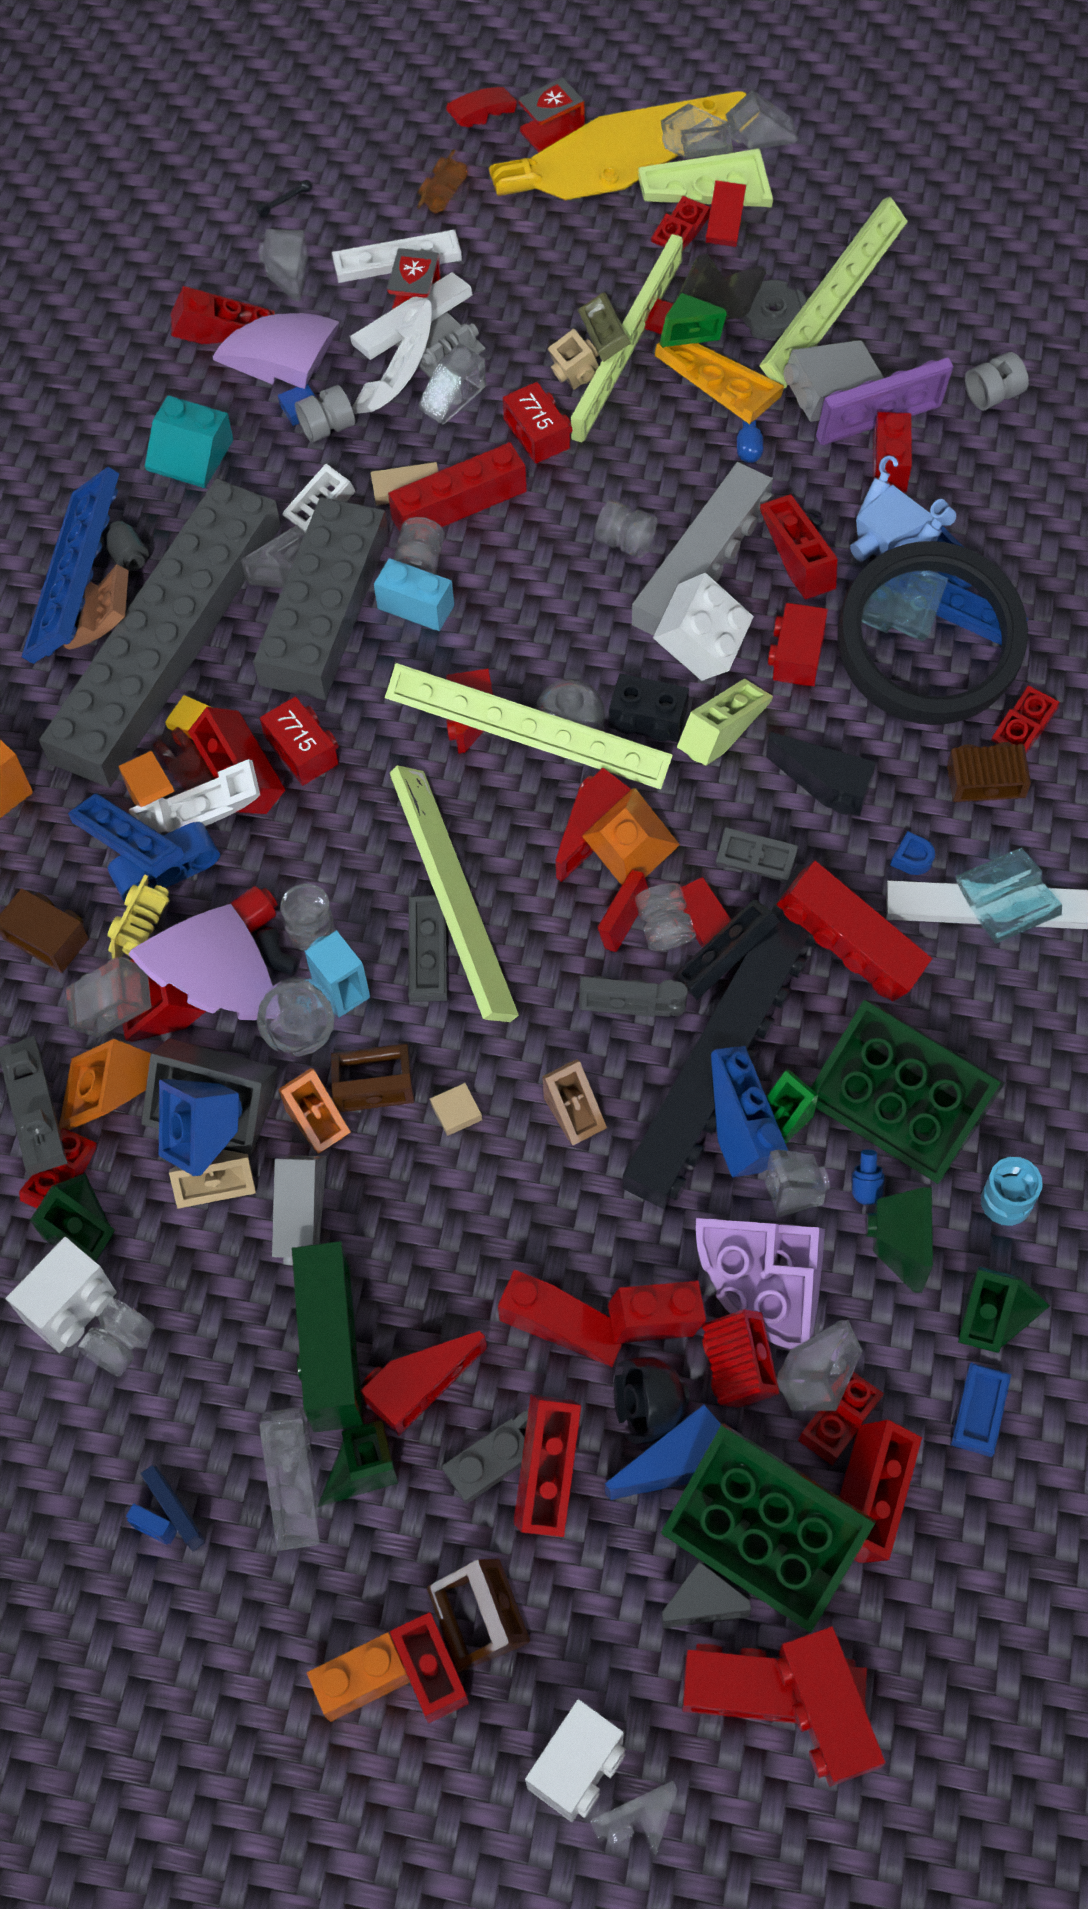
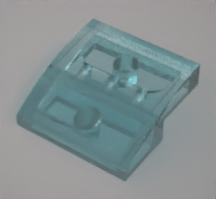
(906, 603)
(1008, 895)

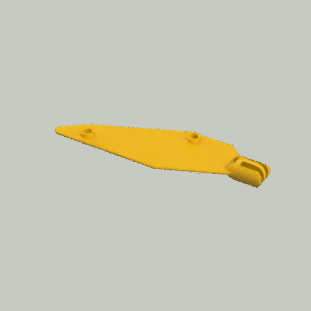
(601, 153)

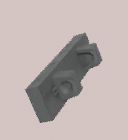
(32, 1106)

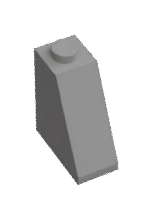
(297, 1203)

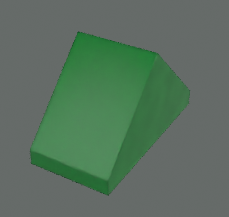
(692, 322)
(792, 1104)

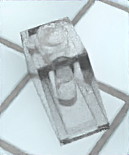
(760, 123)
(696, 133)
(285, 259)
(453, 383)
(795, 1181)
(820, 1369)

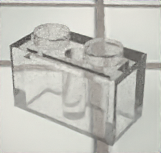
(108, 997)

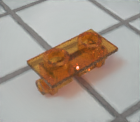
(434, 190)

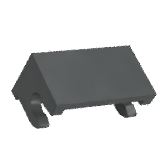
(757, 855)

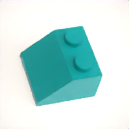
(188, 441)

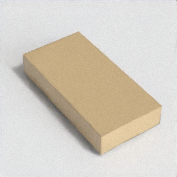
(391, 479)

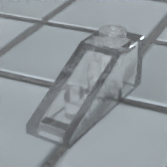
(290, 1478)

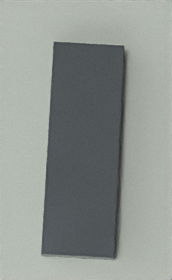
(427, 950)

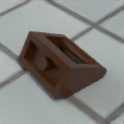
(372, 1091)
(496, 1606)

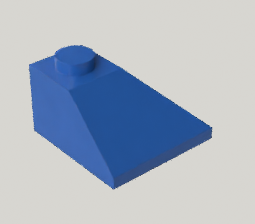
(195, 1122)

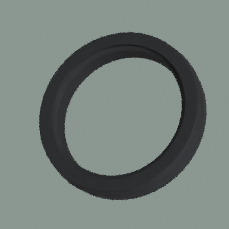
(957, 562)

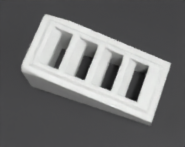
(319, 484)

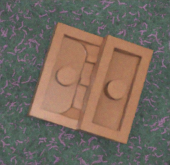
(102, 608)

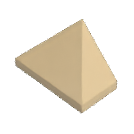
(224, 1179)

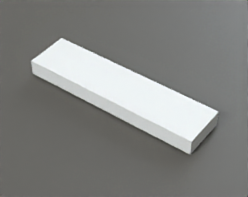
(380, 257)
(382, 334)

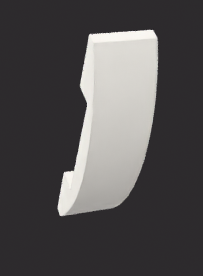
(415, 329)
(205, 803)

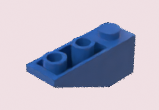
(743, 1114)

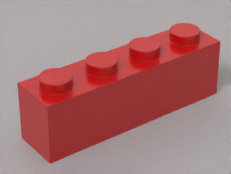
(461, 488)
(854, 932)
(743, 1685)

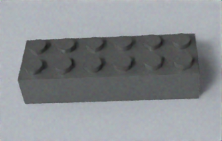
(321, 598)

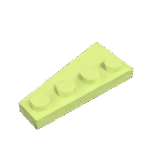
(697, 178)

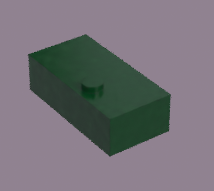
(326, 1337)

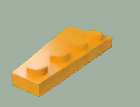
(723, 379)

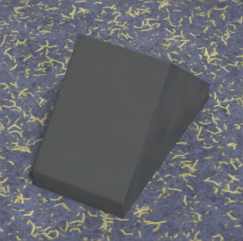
(704, 1600)

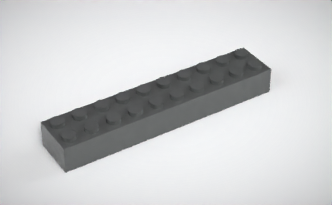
(159, 634)

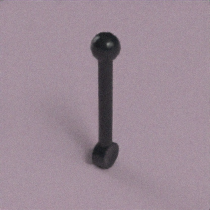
(263, 209)

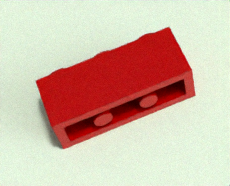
(226, 741)
(547, 1465)
(880, 1481)
(829, 1707)

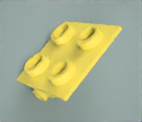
(135, 926)

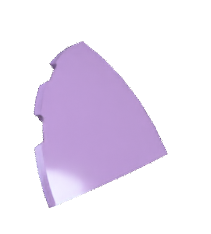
(279, 347)
(210, 961)
(767, 1272)

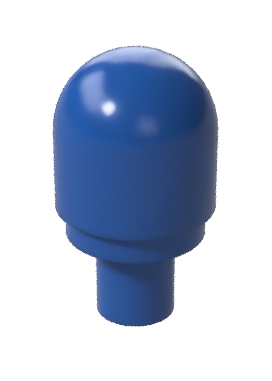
(749, 443)
(868, 1179)

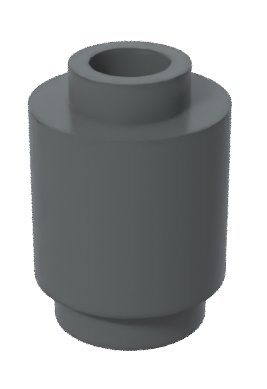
(125, 546)

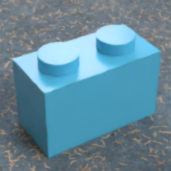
(414, 594)
(338, 971)

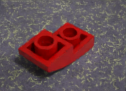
(475, 106)
(684, 222)
(1027, 719)
(78, 1153)
(833, 1430)

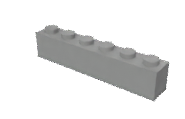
(707, 542)

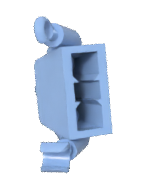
(894, 519)

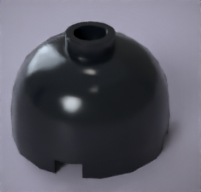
(649, 1398)

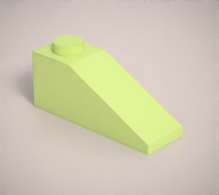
(722, 721)

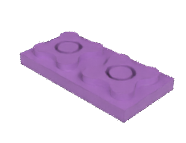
(903, 392)

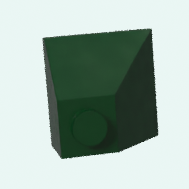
(904, 1235)

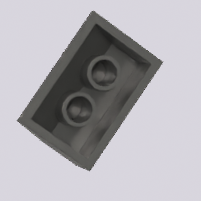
(194, 1063)

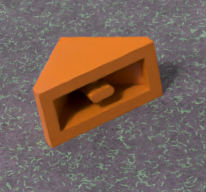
(145, 779)
(313, 1111)

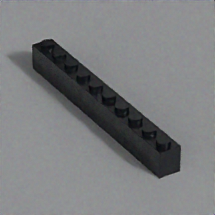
(739, 1020)

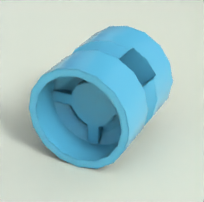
(1011, 1191)

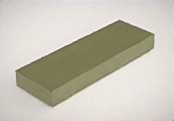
(604, 326)

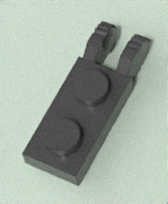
(632, 997)
(488, 1460)

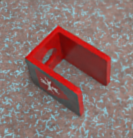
(552, 113)
(413, 274)

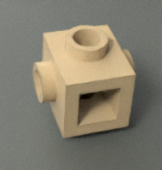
(573, 359)

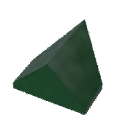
(74, 1213)
(997, 1309)
(360, 1465)

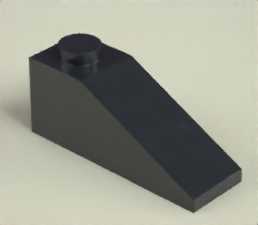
(828, 775)

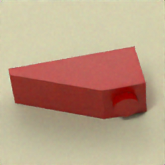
(801, 547)
(592, 802)
(558, 1318)
(415, 1381)

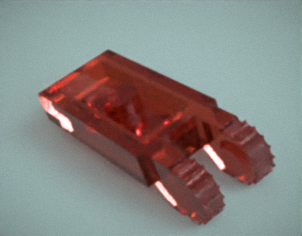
(189, 766)

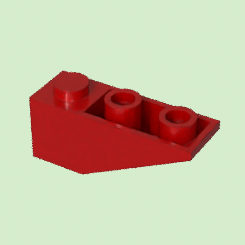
(210, 317)

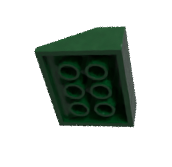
(904, 1091)
(768, 1527)

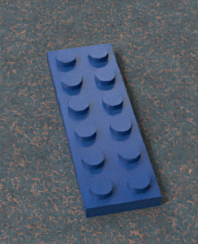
(71, 566)

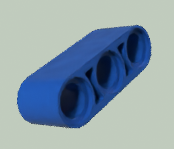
(199, 855)

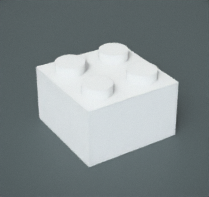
(703, 627)
(62, 1295)
(576, 1761)

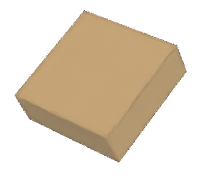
(456, 1109)

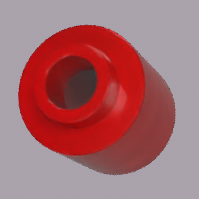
(255, 907)

